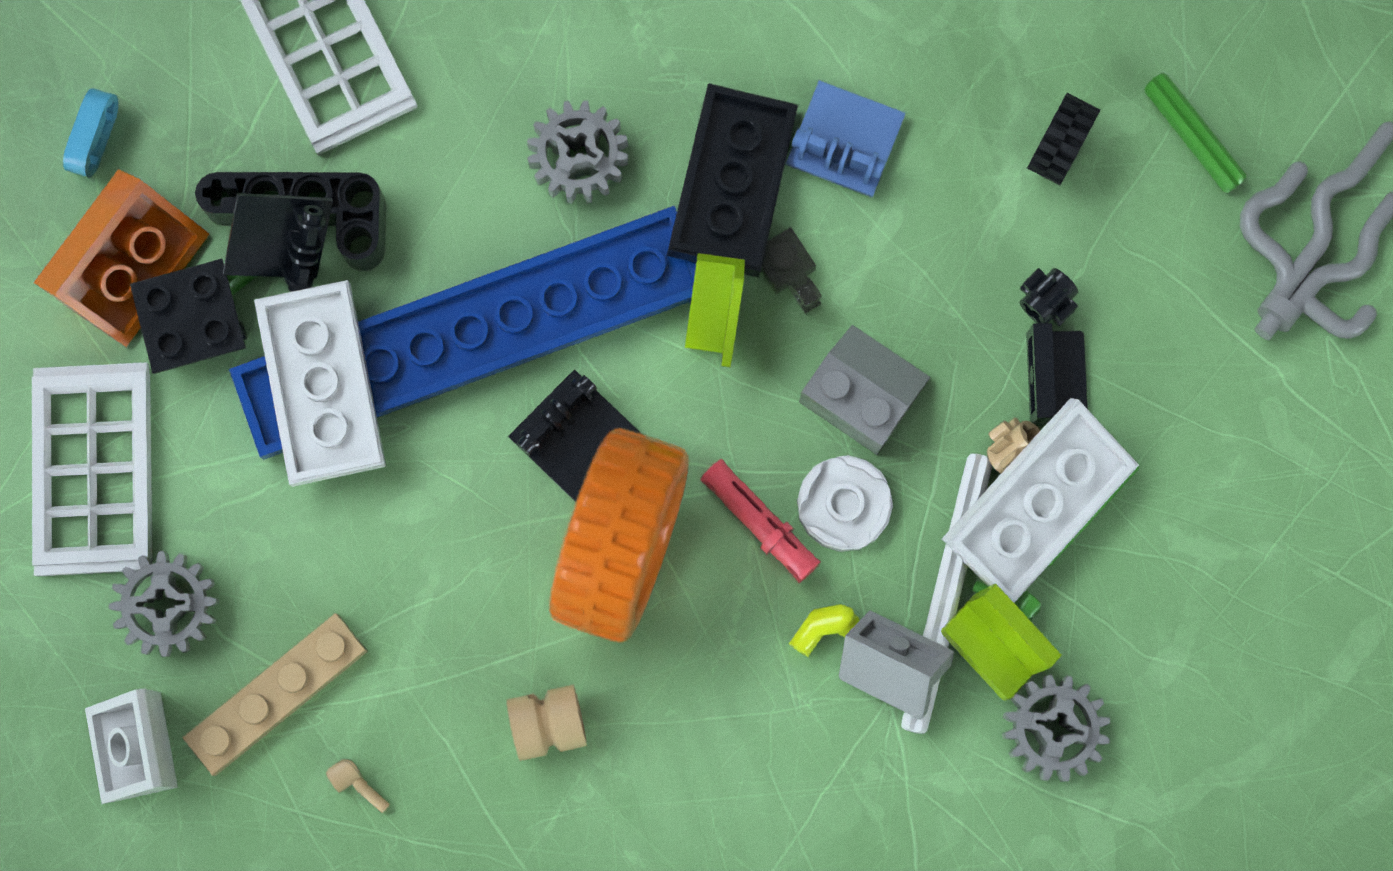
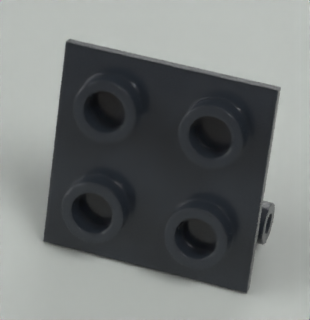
(278, 237)
(188, 316)
(568, 431)

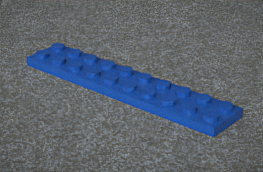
(501, 320)

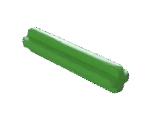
(1195, 132)

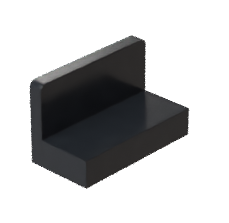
(1054, 370)

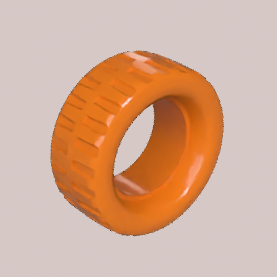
(618, 535)

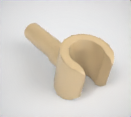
(346, 774)

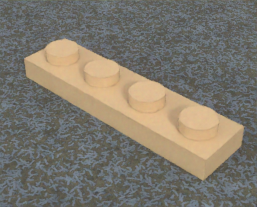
(275, 694)

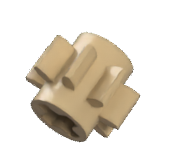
(1009, 441)

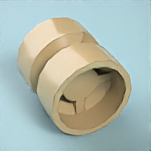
(546, 722)

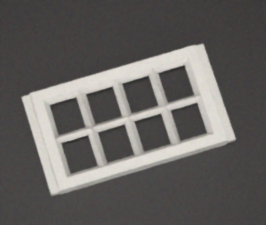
(361, 117)
(89, 380)

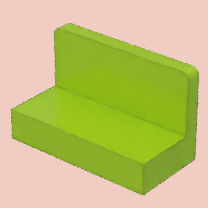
(715, 305)
(999, 641)

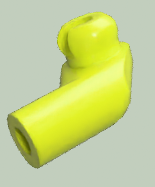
(822, 622)

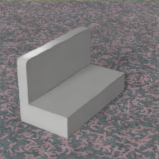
(893, 663)

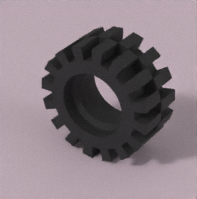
(1063, 138)

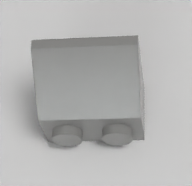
(863, 389)

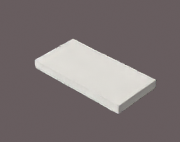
(320, 383)
(1041, 500)

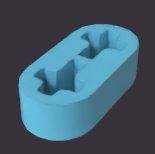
(90, 132)

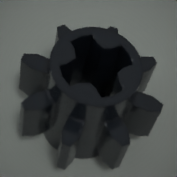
(1048, 296)

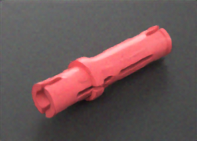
(760, 521)

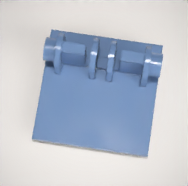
(845, 138)

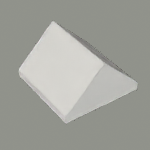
(131, 746)

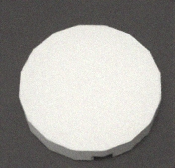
(844, 503)

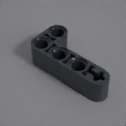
(339, 186)

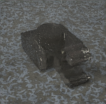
(787, 265)

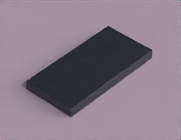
(733, 177)

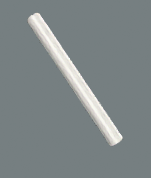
(951, 574)

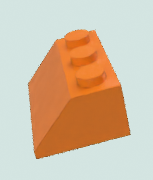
(119, 241)

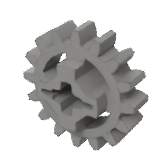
(587, 135)
(164, 627)
(1060, 706)

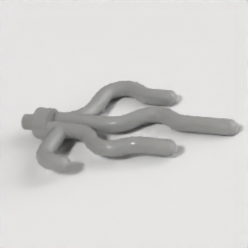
(1293, 290)

